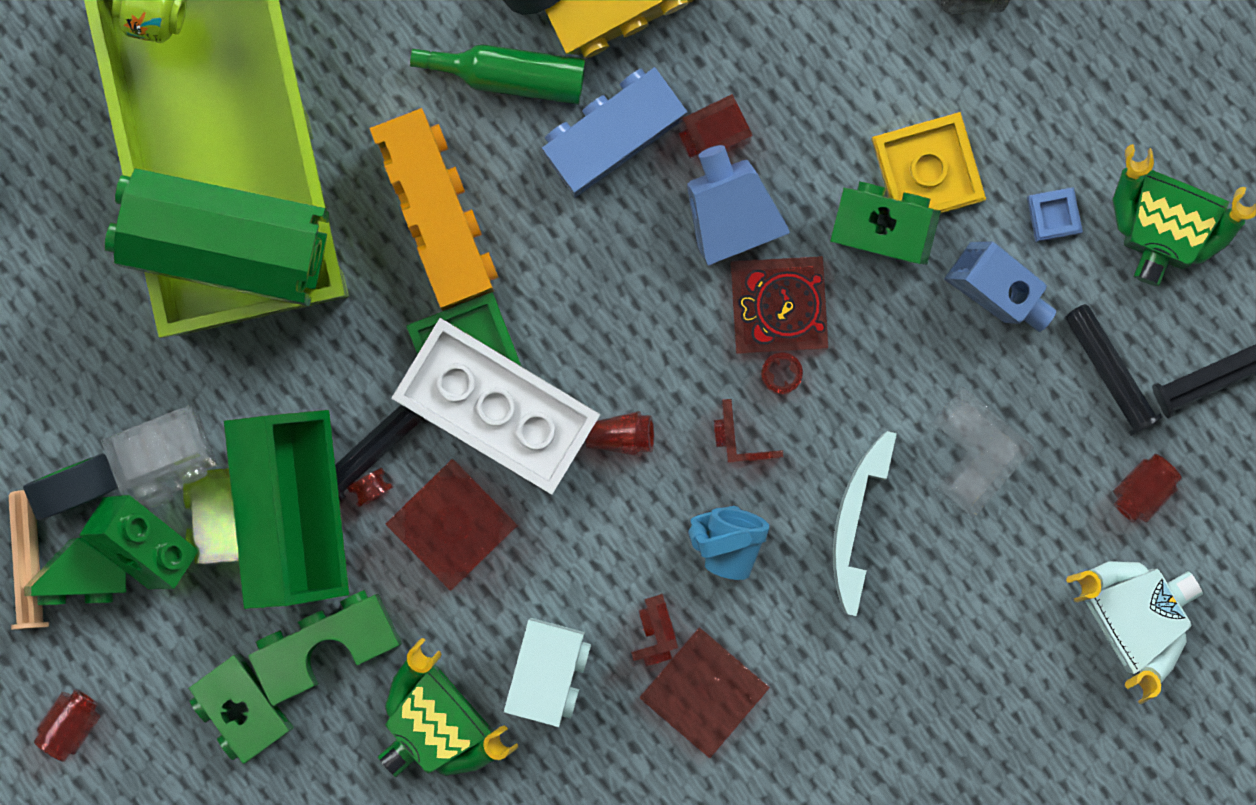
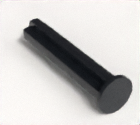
(1111, 368)
(1205, 381)
(374, 446)

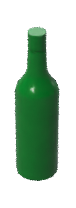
(510, 71)

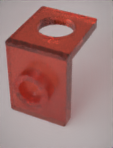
(726, 438)

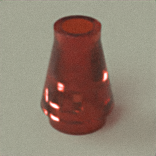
(623, 434)

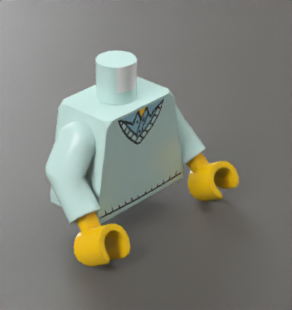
(1140, 617)

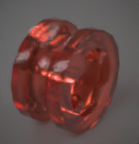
(795, 368)
(370, 487)

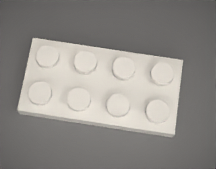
(495, 406)

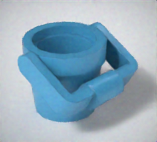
(732, 540)

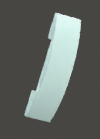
(876, 465)

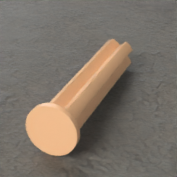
(25, 561)

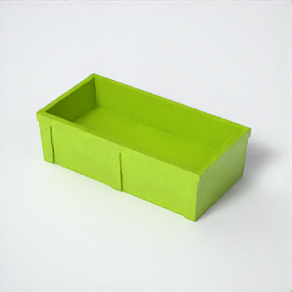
(220, 112)

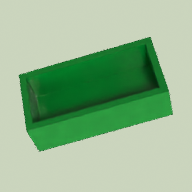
(286, 509)

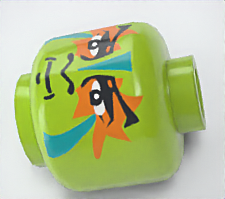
(150, 18)

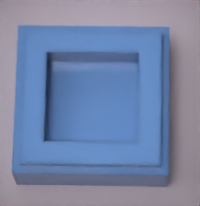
(1054, 214)

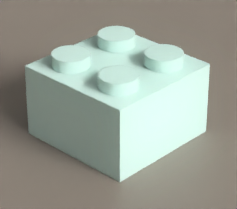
(545, 673)

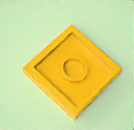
(930, 162)

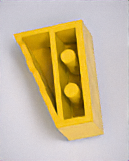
(589, 24)

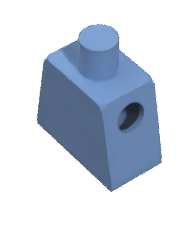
(731, 207)
(985, 276)

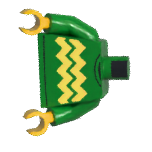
(1172, 219)
(436, 722)

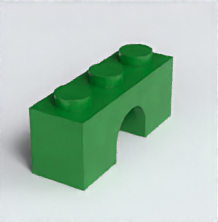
(286, 662)

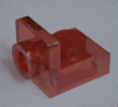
(656, 622)

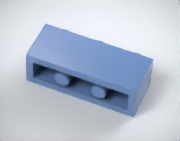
(613, 130)

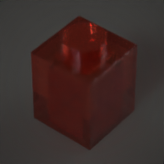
(714, 126)

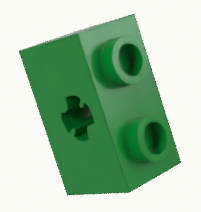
(859, 227)
(139, 542)
(238, 683)

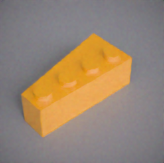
(433, 208)

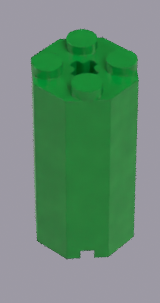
(217, 236)

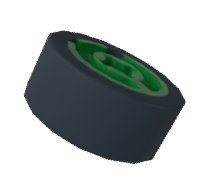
(70, 486)

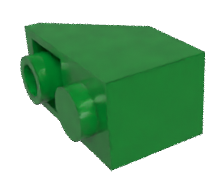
(74, 571)

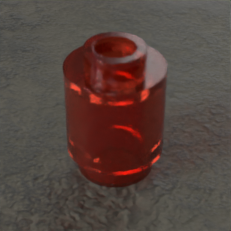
(1146, 488)
(67, 724)

